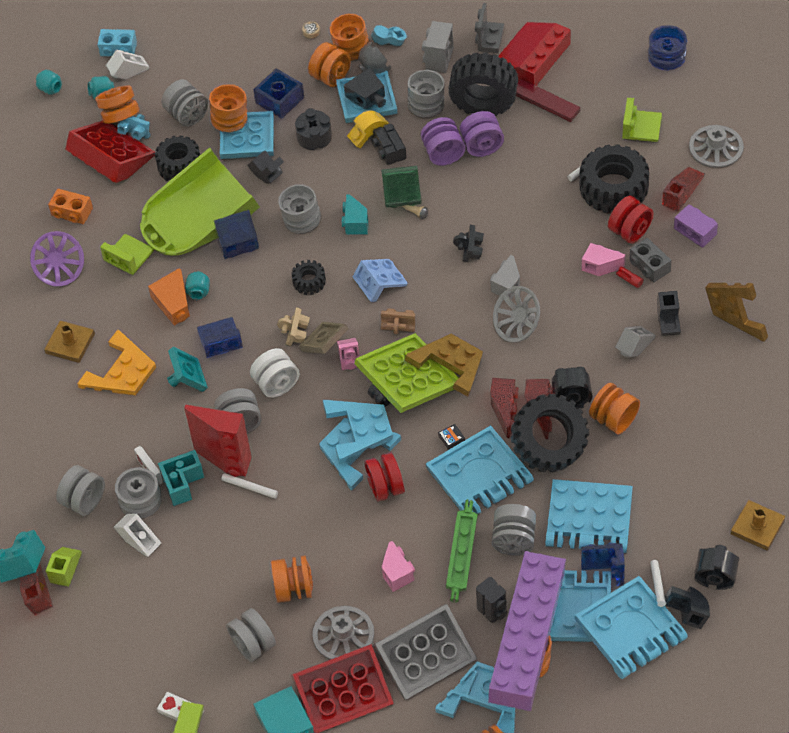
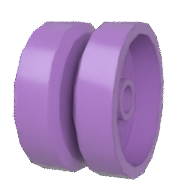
(481, 133)

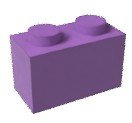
(695, 225)

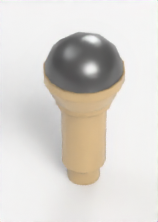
(420, 211)

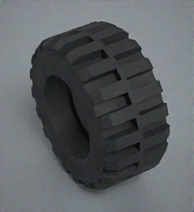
(485, 70)
(613, 161)
(567, 415)

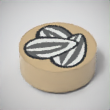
(311, 30)

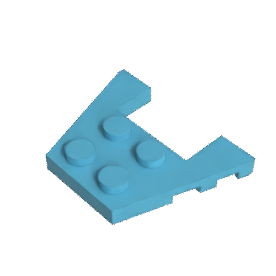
(367, 423)
(340, 435)
(475, 689)

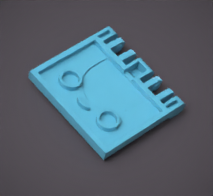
(479, 468)
(589, 513)
(575, 598)
(630, 624)

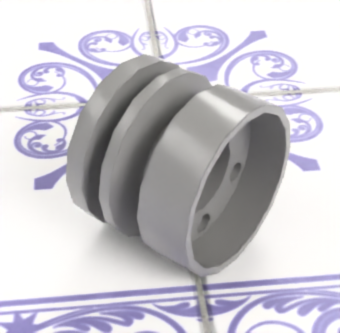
(426, 93)
(185, 102)
(299, 208)
(514, 529)

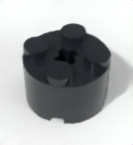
(313, 129)
(573, 384)
(716, 567)

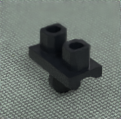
(467, 243)

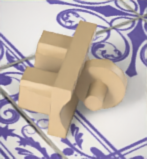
(296, 321)

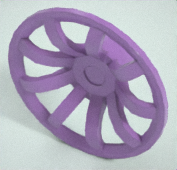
(56, 259)

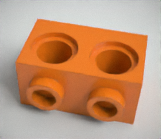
(70, 206)

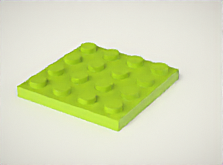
(402, 382)

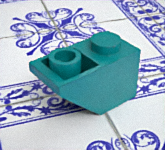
(355, 216)

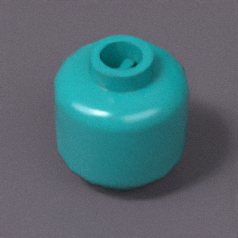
(48, 82)
(99, 85)
(197, 285)

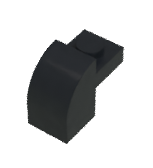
(265, 167)
(668, 313)
(691, 603)

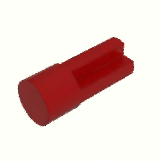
(630, 277)

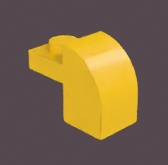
(364, 127)

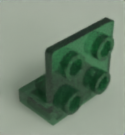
(401, 186)

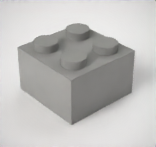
(438, 46)

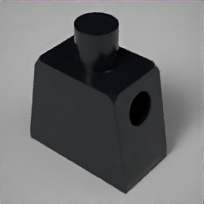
(366, 90)

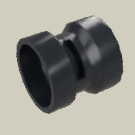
(379, 398)

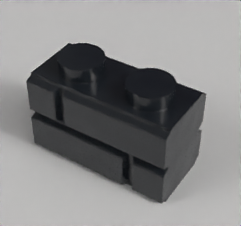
(389, 144)
(491, 600)

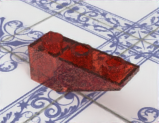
(681, 188)
(534, 388)
(502, 399)
(35, 592)

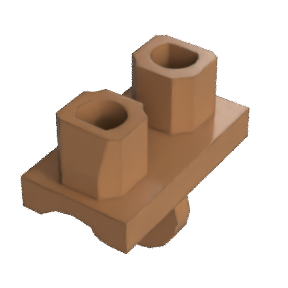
(398, 320)

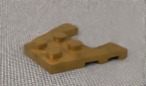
(728, 305)
(452, 354)

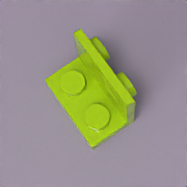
(640, 124)
(126, 254)

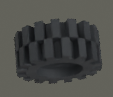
(306, 269)

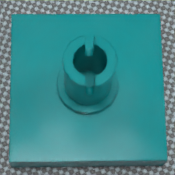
(186, 370)

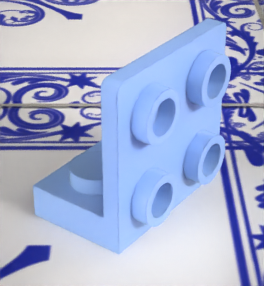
(376, 275)

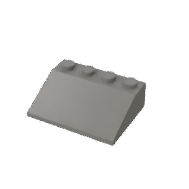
(424, 651)

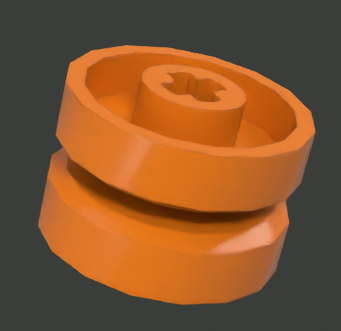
(329, 64)
(117, 104)

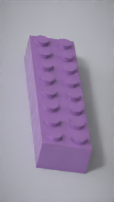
(527, 631)

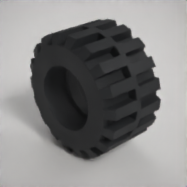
(174, 149)

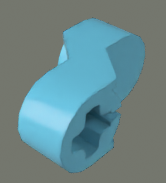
(392, 35)

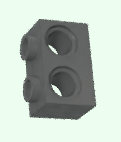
(650, 260)

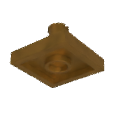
(69, 341)
(758, 525)

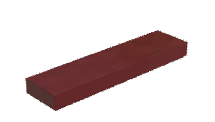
(547, 100)

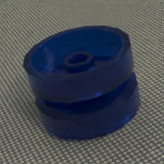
(667, 47)

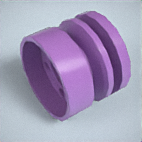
(442, 141)

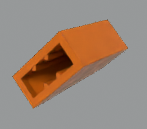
(171, 296)

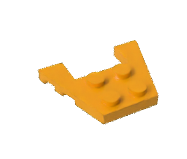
(128, 371)

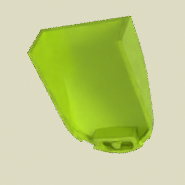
(185, 208)

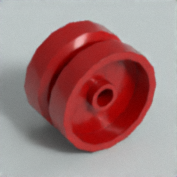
(630, 219)
(385, 475)

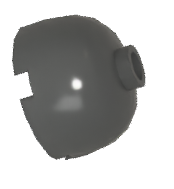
(373, 59)

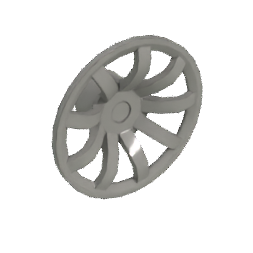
(716, 142)
(520, 314)
(342, 630)

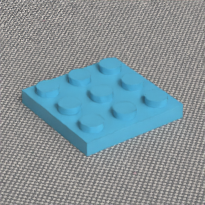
(352, 110)
(251, 139)

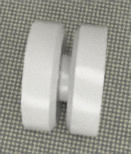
(274, 372)

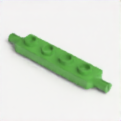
(461, 551)

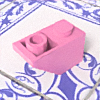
(601, 260)
(348, 351)
(396, 569)

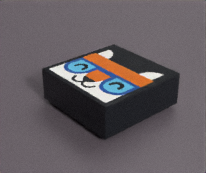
(451, 436)

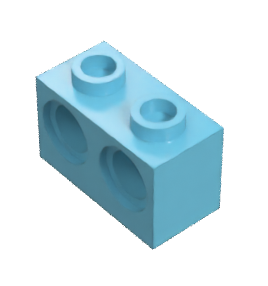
(113, 40)

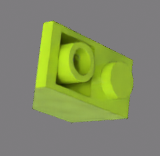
(63, 565)

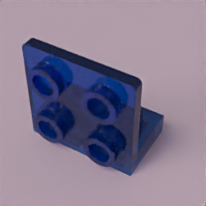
(220, 337)
(605, 557)

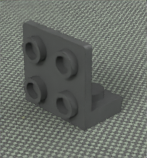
(488, 33)

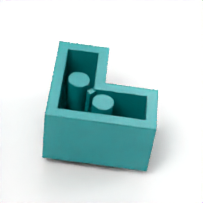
(178, 473)
(21, 557)

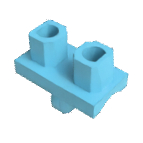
(136, 126)

